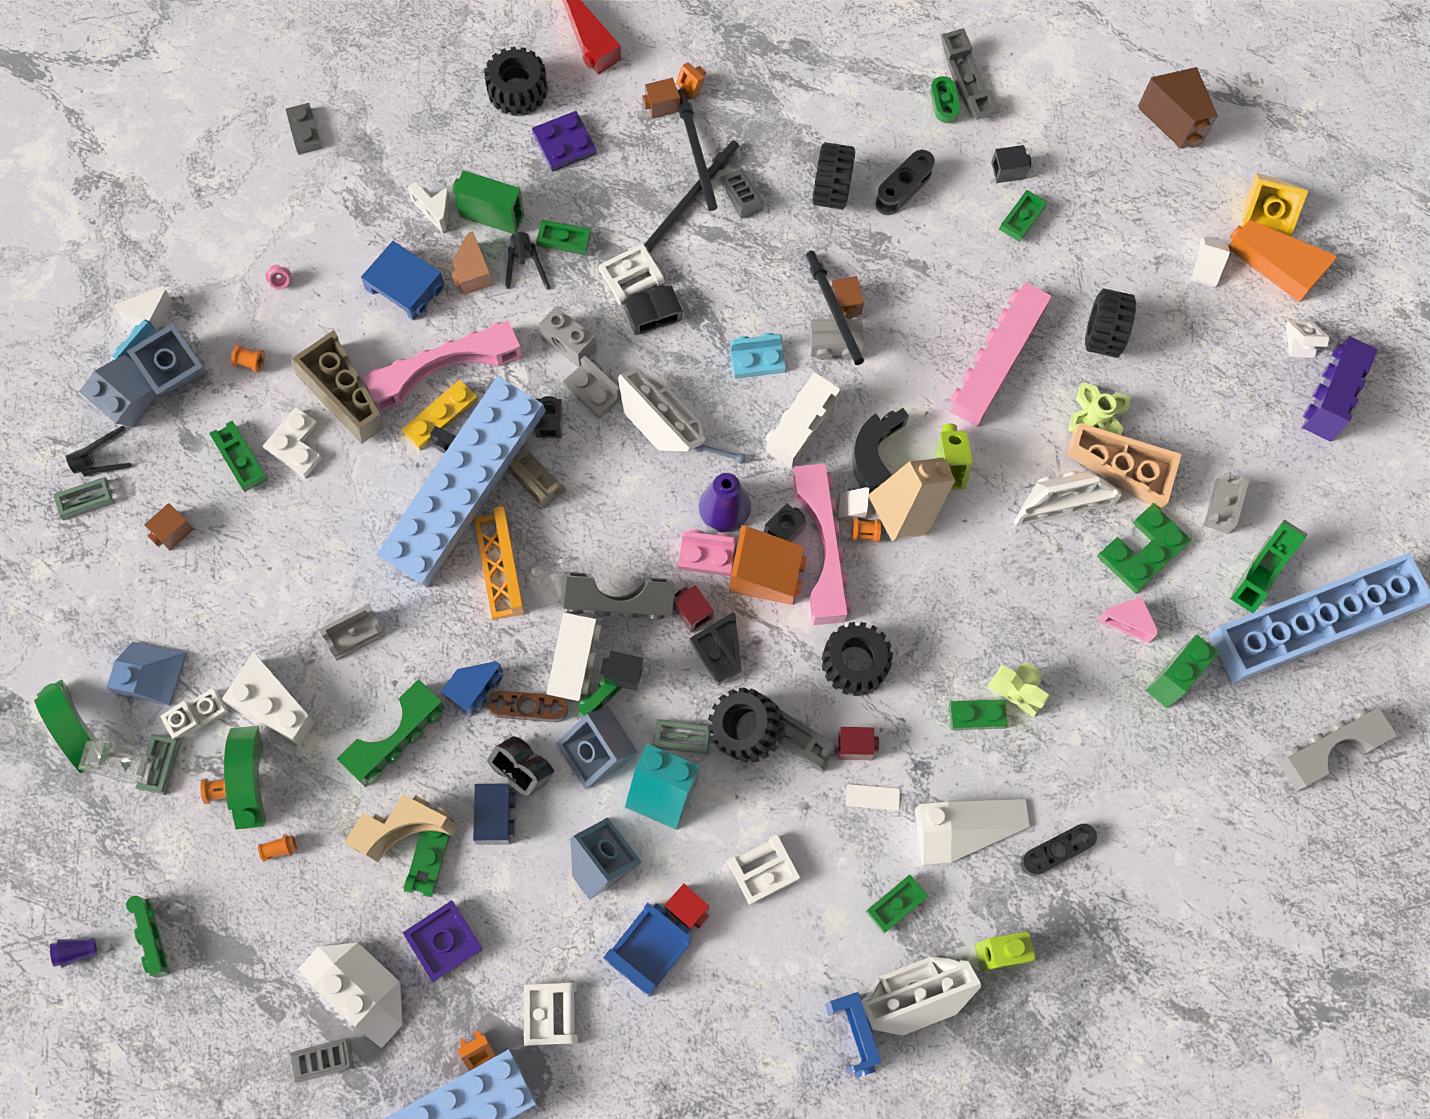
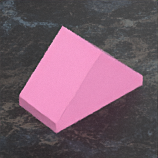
(1131, 618)

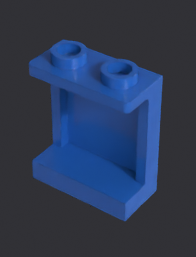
(403, 279)
(649, 948)
(861, 1032)

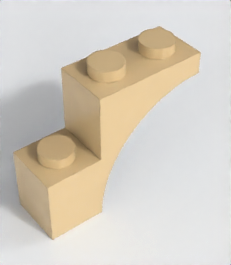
(377, 835)

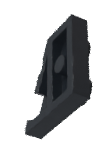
(719, 649)

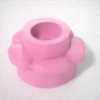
(278, 283)

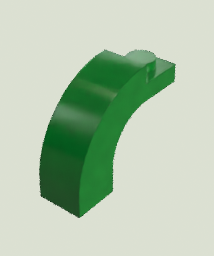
(1266, 566)
(63, 721)
(241, 776)

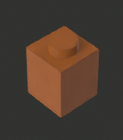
(661, 98)
(848, 296)
(168, 527)

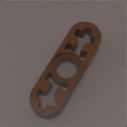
(508, 696)

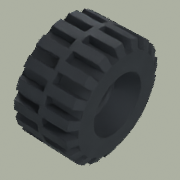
(512, 65)
(833, 175)
(1110, 323)
(860, 637)
(728, 714)

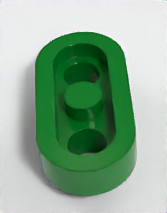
(945, 101)

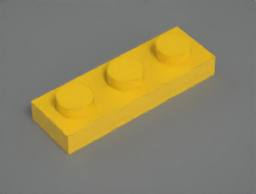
(440, 414)

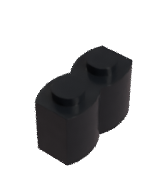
(653, 309)
(519, 764)

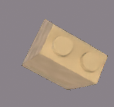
(913, 497)

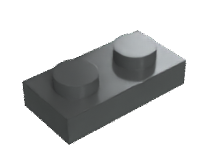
(303, 128)

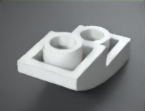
(194, 715)

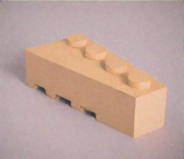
(1129, 463)

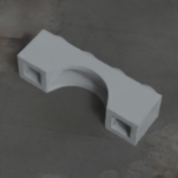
(1311, 763)

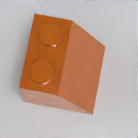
(766, 567)

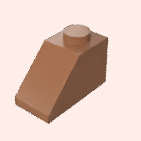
(470, 267)

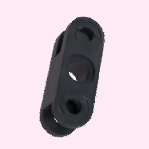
(915, 171)

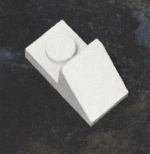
(434, 207)
(1305, 338)
(857, 504)

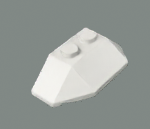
(659, 413)
(1066, 496)
(357, 989)
(919, 995)

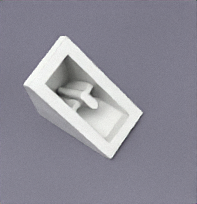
(1210, 261)
(148, 306)

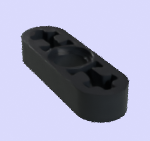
(1072, 834)

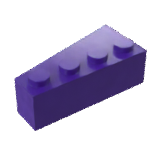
(1339, 389)

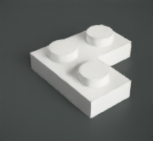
(288, 443)

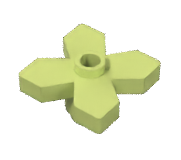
(1099, 409)
(1020, 687)

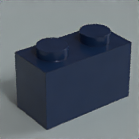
(493, 814)

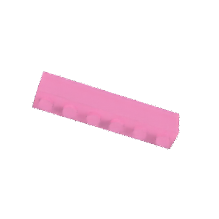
(1000, 354)

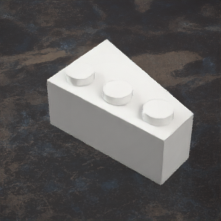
(803, 420)
(574, 656)
(268, 702)

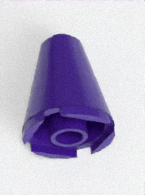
(725, 504)

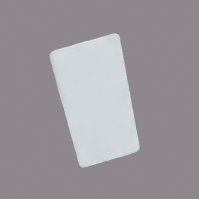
(872, 797)

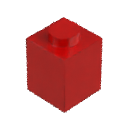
(688, 907)

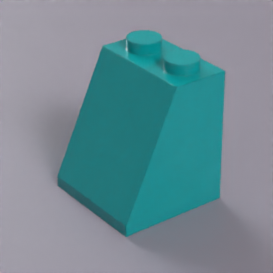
(662, 786)

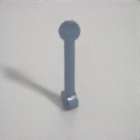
(741, 458)

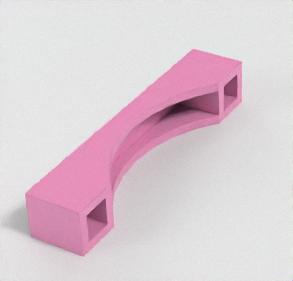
(490, 346)
(812, 492)

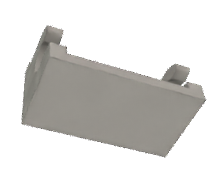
(1226, 503)
(352, 632)

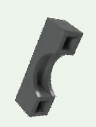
(651, 597)

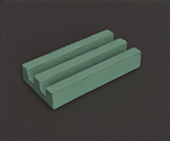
(86, 502)
(683, 737)
(169, 764)

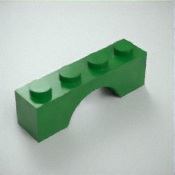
(368, 759)

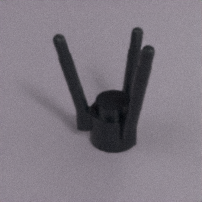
(521, 248)
(83, 459)

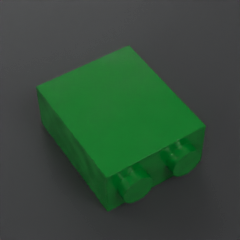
(488, 202)
(1182, 671)

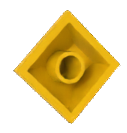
(1274, 203)

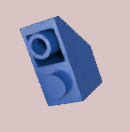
(471, 684)

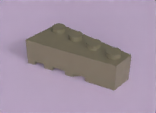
(335, 382)

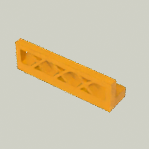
(508, 561)

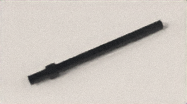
(686, 113)
(720, 161)
(819, 273)

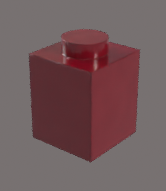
(692, 607)
(857, 743)

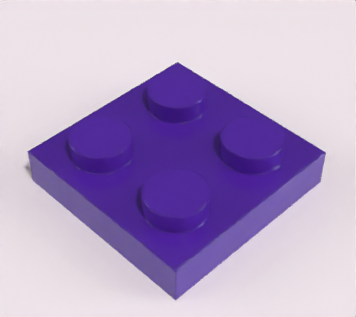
(564, 141)
(442, 941)

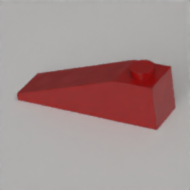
(596, 43)

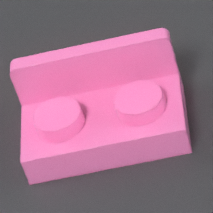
(706, 552)

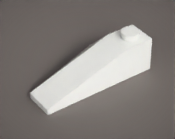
(963, 827)

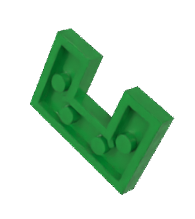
(1139, 568)

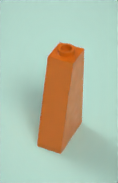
(1281, 258)

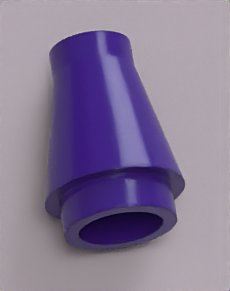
(70, 951)

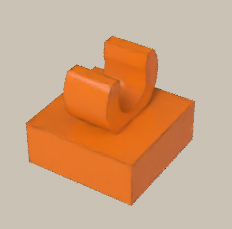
(691, 79)
(476, 1051)

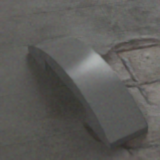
(966, 75)

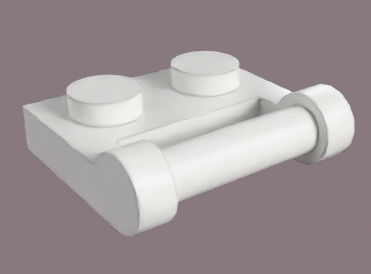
(628, 266)
(766, 878)
(540, 1014)

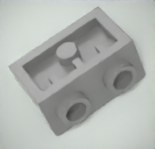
(593, 387)

